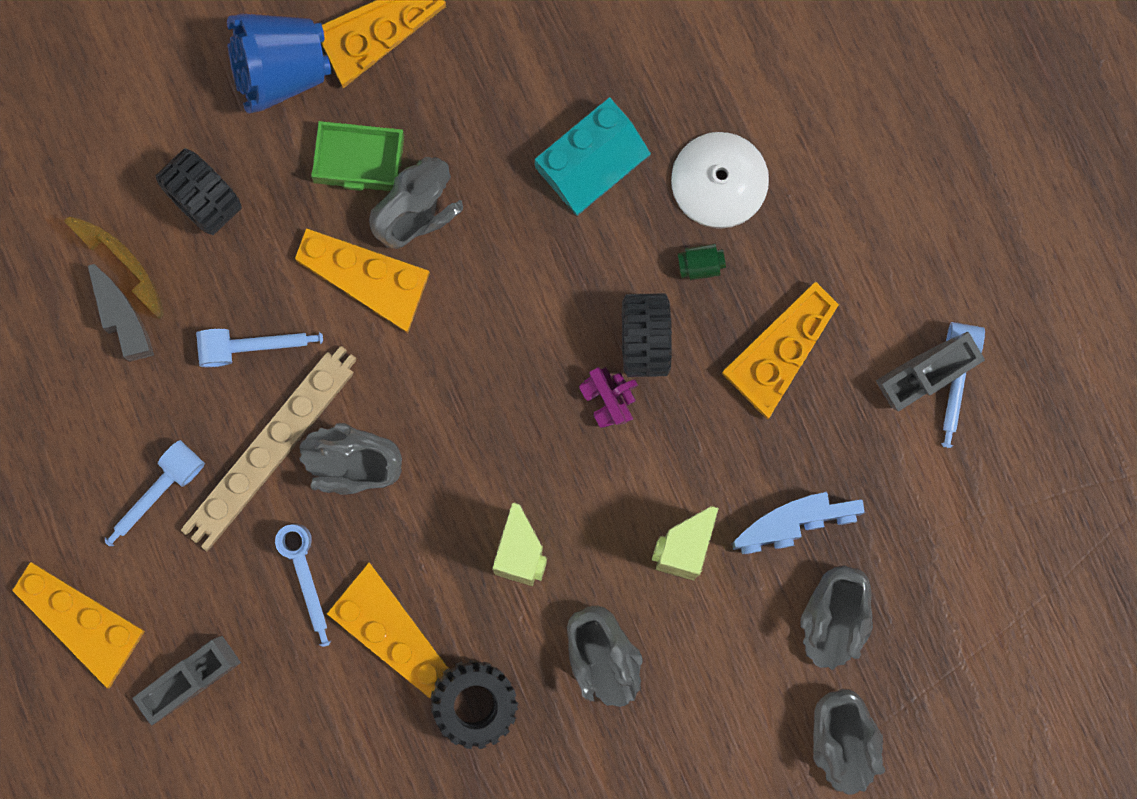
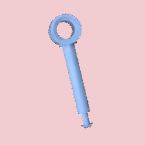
(216, 348)
(957, 385)
(179, 465)
(304, 575)

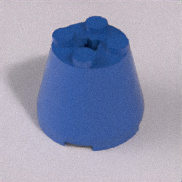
(275, 58)

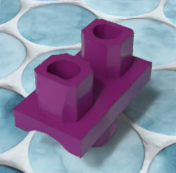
(603, 384)

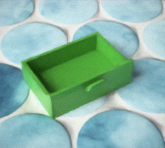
(357, 156)

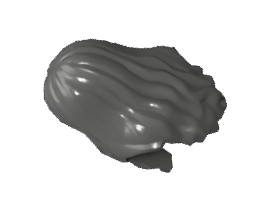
(413, 203)
(350, 460)
(838, 617)
(603, 657)
(847, 741)

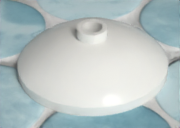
(717, 201)

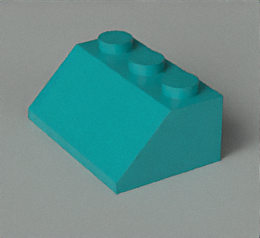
(592, 156)

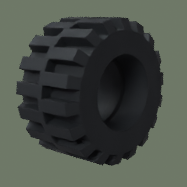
(198, 191)
(646, 335)
(494, 724)

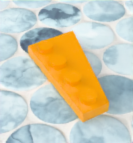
(371, 32)
(371, 278)
(775, 357)
(85, 626)
(384, 626)

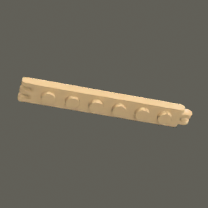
(270, 448)

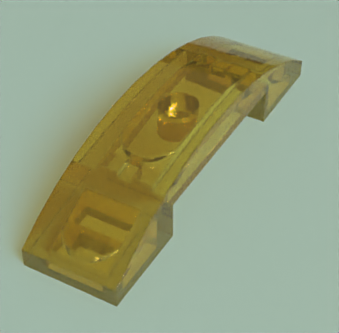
(94, 235)

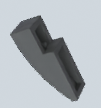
(120, 316)
(930, 371)
(186, 680)

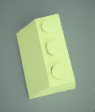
(685, 546)
(519, 551)

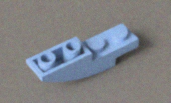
(784, 523)

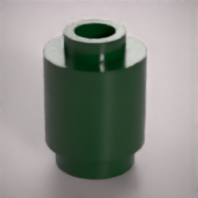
(701, 262)

